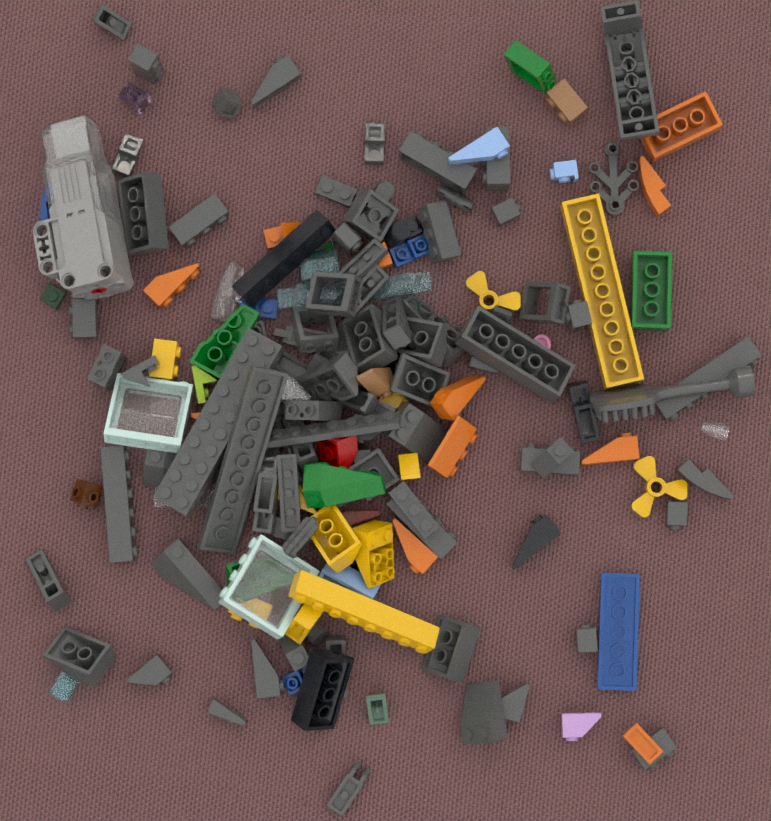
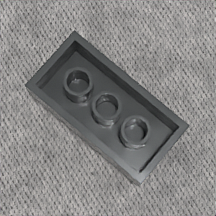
(433, 161)
(143, 213)

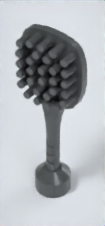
(638, 398)

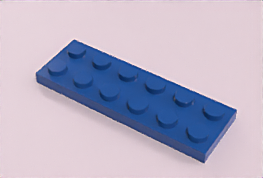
(618, 631)

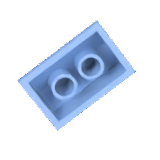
(349, 579)

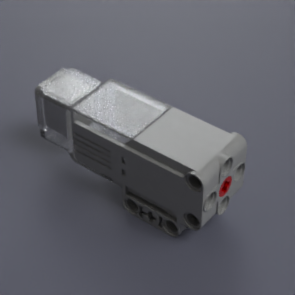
(85, 220)

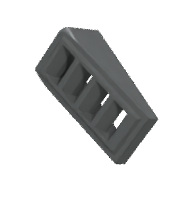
(222, 711)

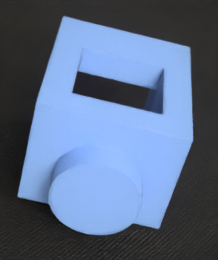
(564, 171)

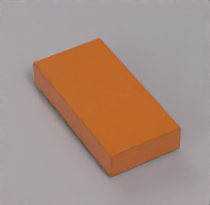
(642, 743)

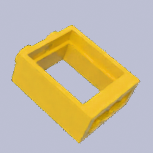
(303, 623)

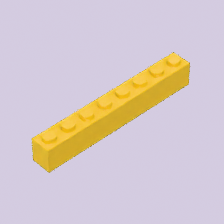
(363, 611)

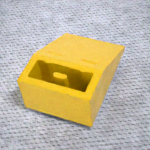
(376, 552)

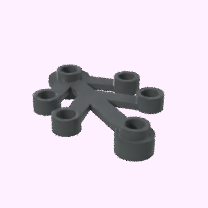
(613, 181)

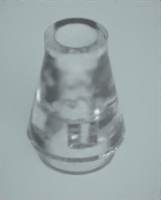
(716, 430)

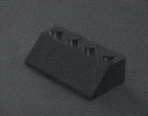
(322, 690)

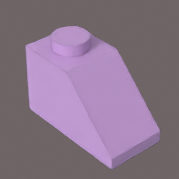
(577, 724)

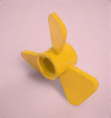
(478, 284)
(647, 469)

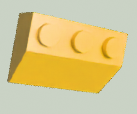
(335, 538)

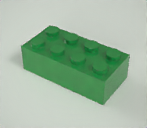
(651, 290)

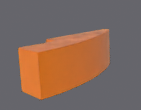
(652, 187)

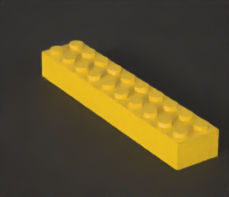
(602, 290)

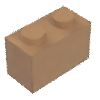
(565, 102)

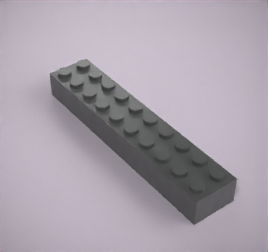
(208, 438)

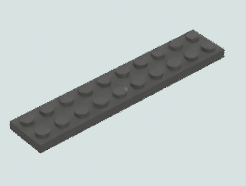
(242, 459)

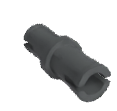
(455, 198)

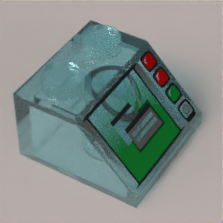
(321, 260)

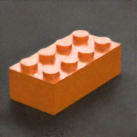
(682, 126)

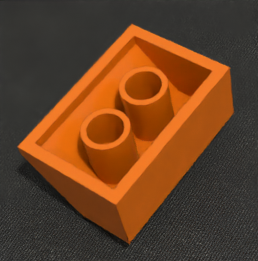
(452, 448)

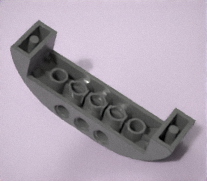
(630, 71)

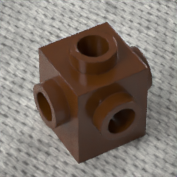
(86, 494)

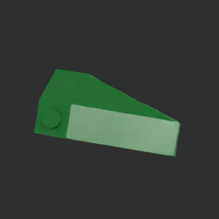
(333, 485)

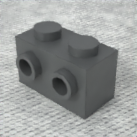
(578, 316)

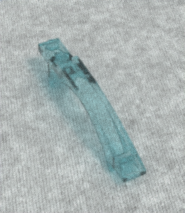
(397, 285)

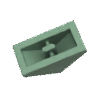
(377, 708)

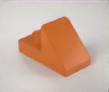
(275, 235)

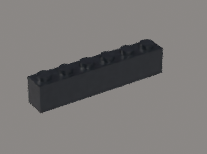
(283, 258)

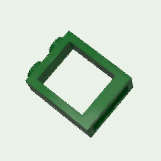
(530, 67)

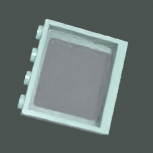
(149, 415)
(262, 586)

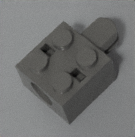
(372, 212)

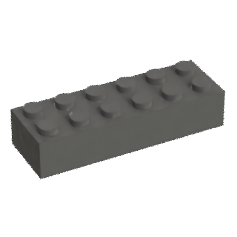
(515, 354)

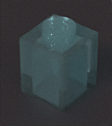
(64, 687)

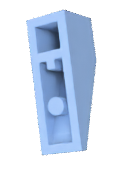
(485, 148)

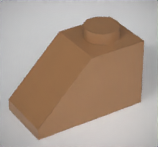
(377, 381)

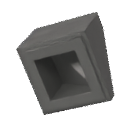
(362, 452)

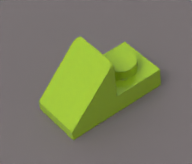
(202, 378)

